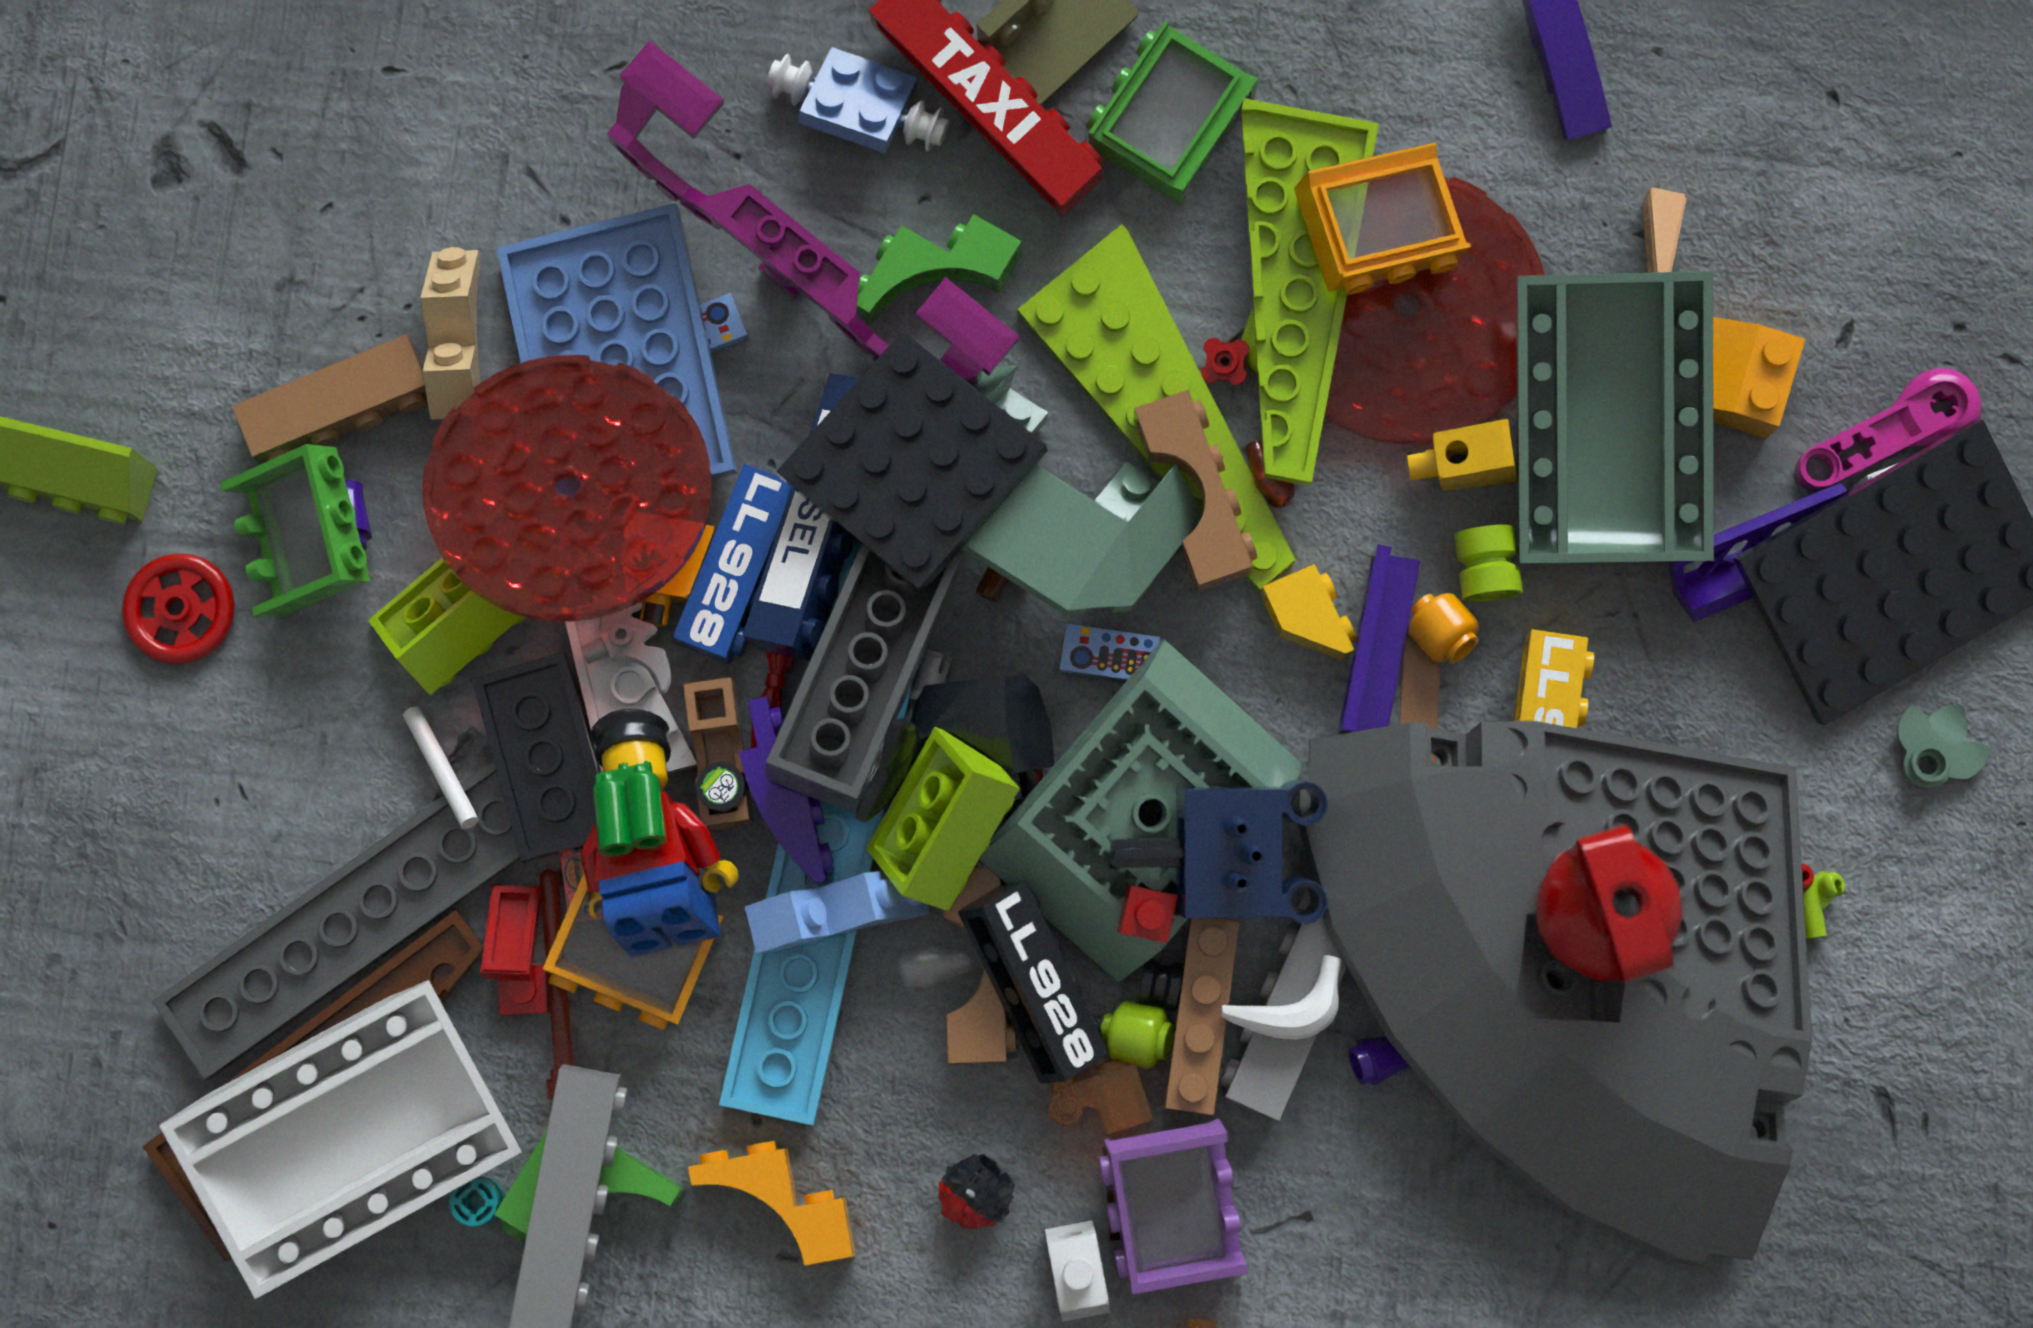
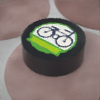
(720, 787)

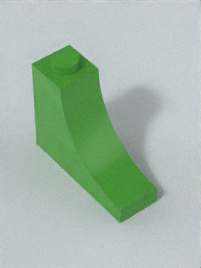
(625, 1176)

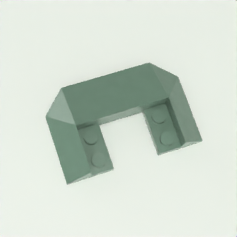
(1077, 548)

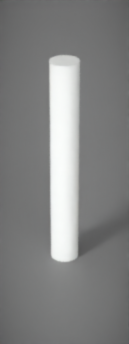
(440, 767)

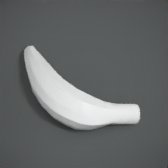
(1297, 1019)

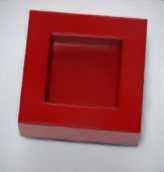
(1147, 913)
(524, 996)

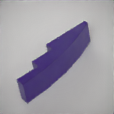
(1568, 65)

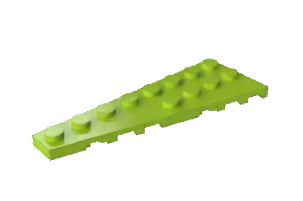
(1292, 311)
(1125, 352)

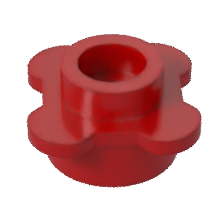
(1234, 371)

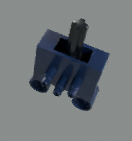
(1231, 852)

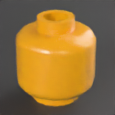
(1443, 628)

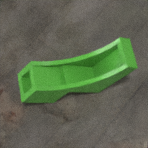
(906, 261)

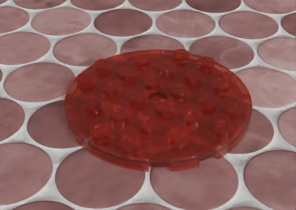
(1457, 356)
(556, 555)

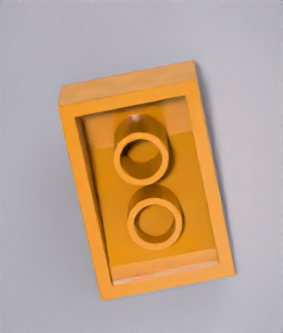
(1752, 375)

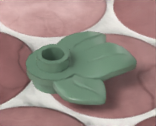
(1943, 742)

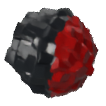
(975, 1192)

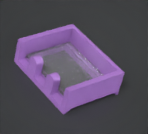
(1173, 1207)

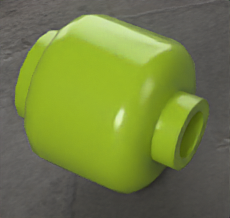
(1138, 1034)

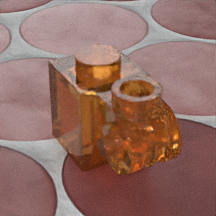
(1113, 1093)

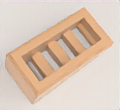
(1662, 225)

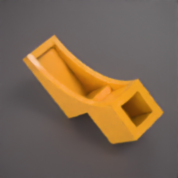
(819, 1226)

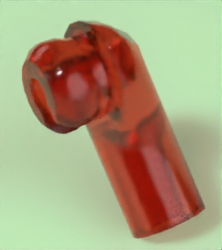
(1277, 492)

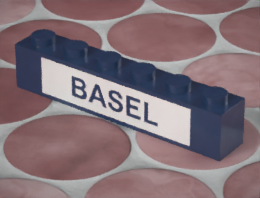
(801, 566)

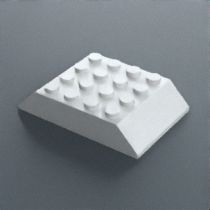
(340, 1137)

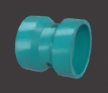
(484, 1201)

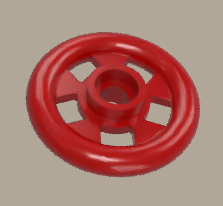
(187, 645)

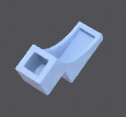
(828, 911)

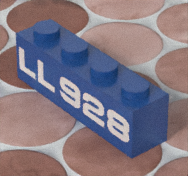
(733, 567)

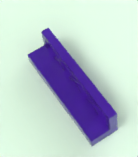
(1718, 582)
(1379, 641)

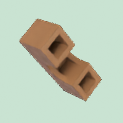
(717, 737)

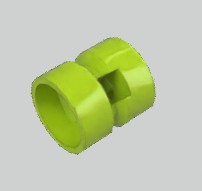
(1488, 564)

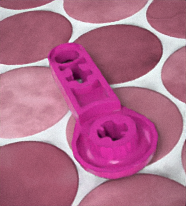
(1903, 425)

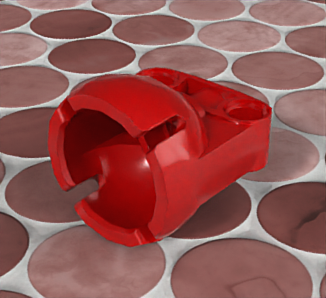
(1578, 912)

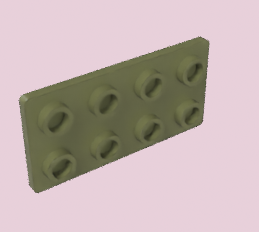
(1052, 38)

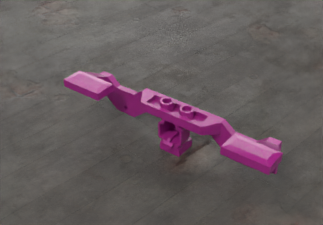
(788, 251)

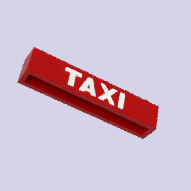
(991, 99)

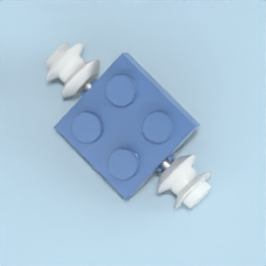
(857, 101)

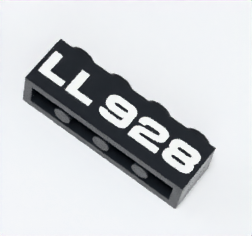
(1033, 982)

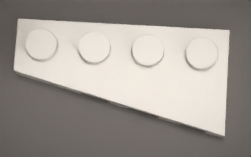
(623, 685)

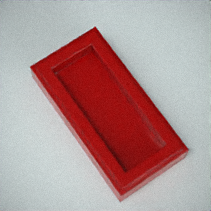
(511, 932)

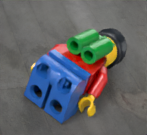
(646, 845)

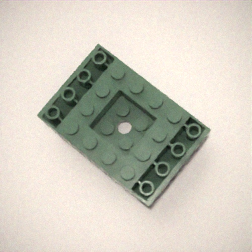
(1152, 737)

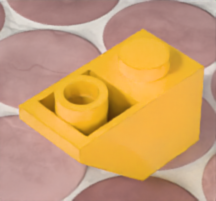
(1305, 613)

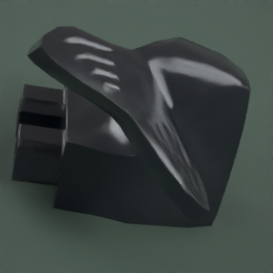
(991, 715)

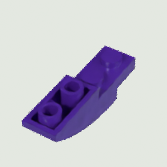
(787, 813)

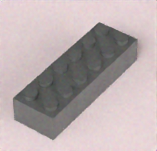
(857, 682)

